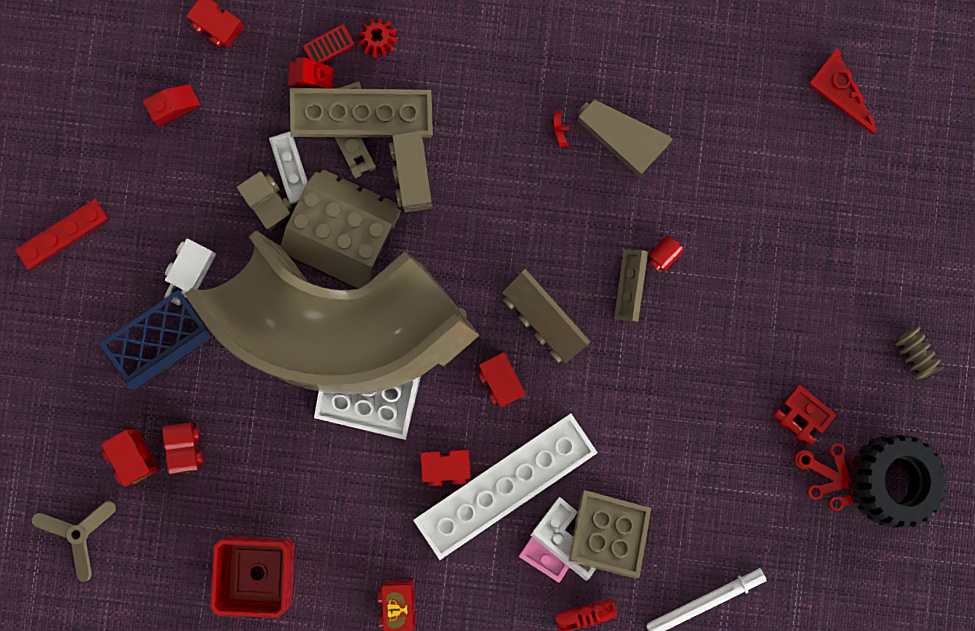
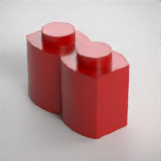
(182, 447)

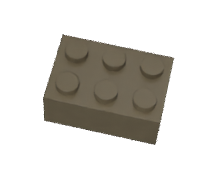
(411, 172)

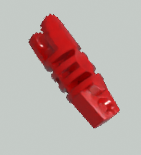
(586, 615)

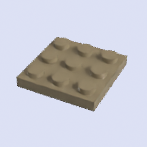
(610, 534)

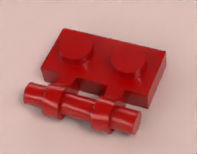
(809, 409)

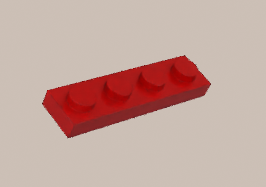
(62, 234)

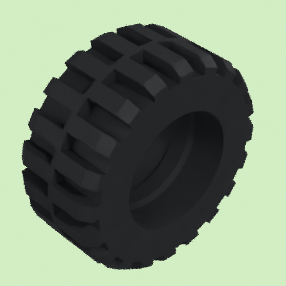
(924, 475)

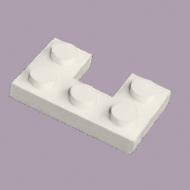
(552, 535)

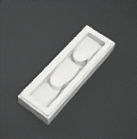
(289, 166)

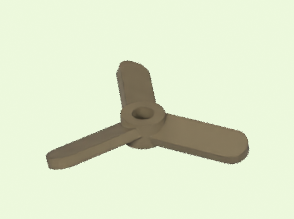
(67, 531)

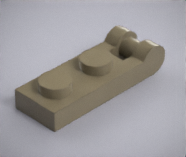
(353, 149)

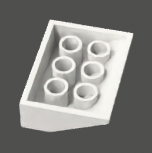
(379, 412)

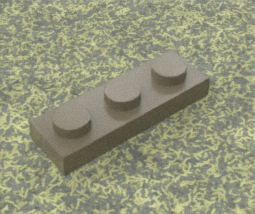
(631, 285)

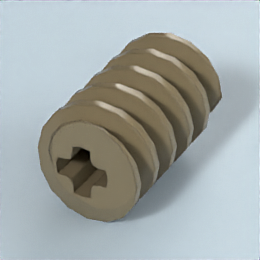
(918, 353)

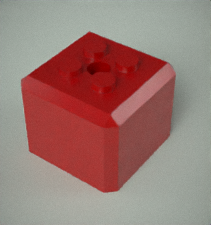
(234, 587)

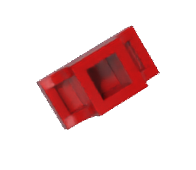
(310, 74)

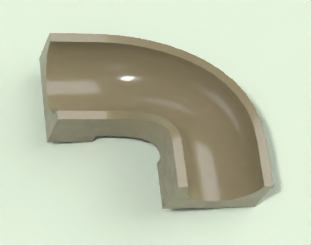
(334, 337)

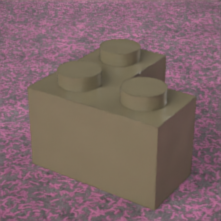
(262, 197)

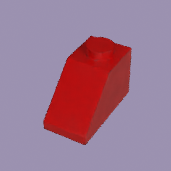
(171, 104)

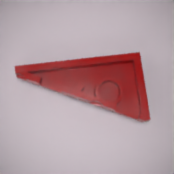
(836, 86)

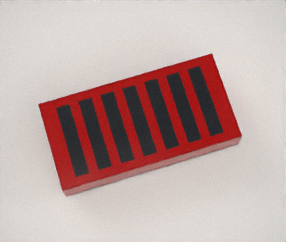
(329, 45)

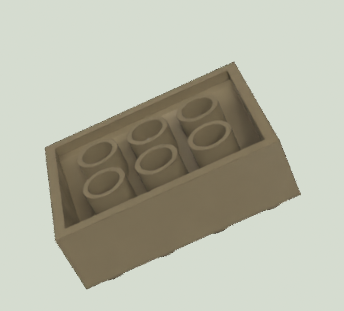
(544, 317)

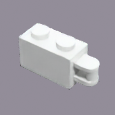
(188, 268)

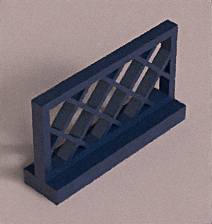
(168, 356)

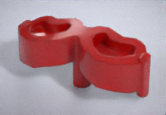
(558, 129)

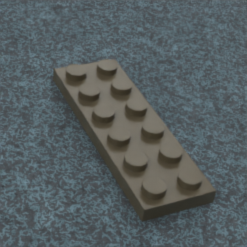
(359, 112)

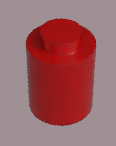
(665, 254)

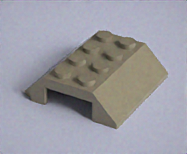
(339, 228)

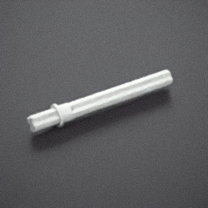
(707, 601)

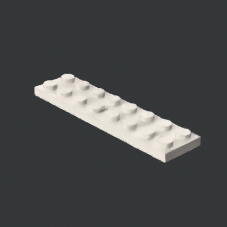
(505, 486)

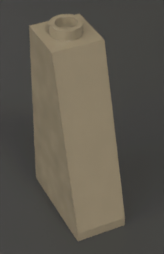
(625, 137)

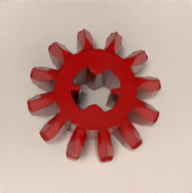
(379, 46)

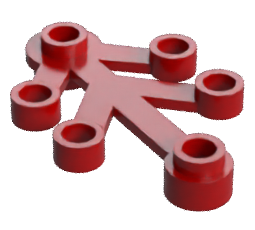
(840, 478)

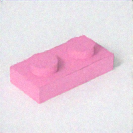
(544, 560)

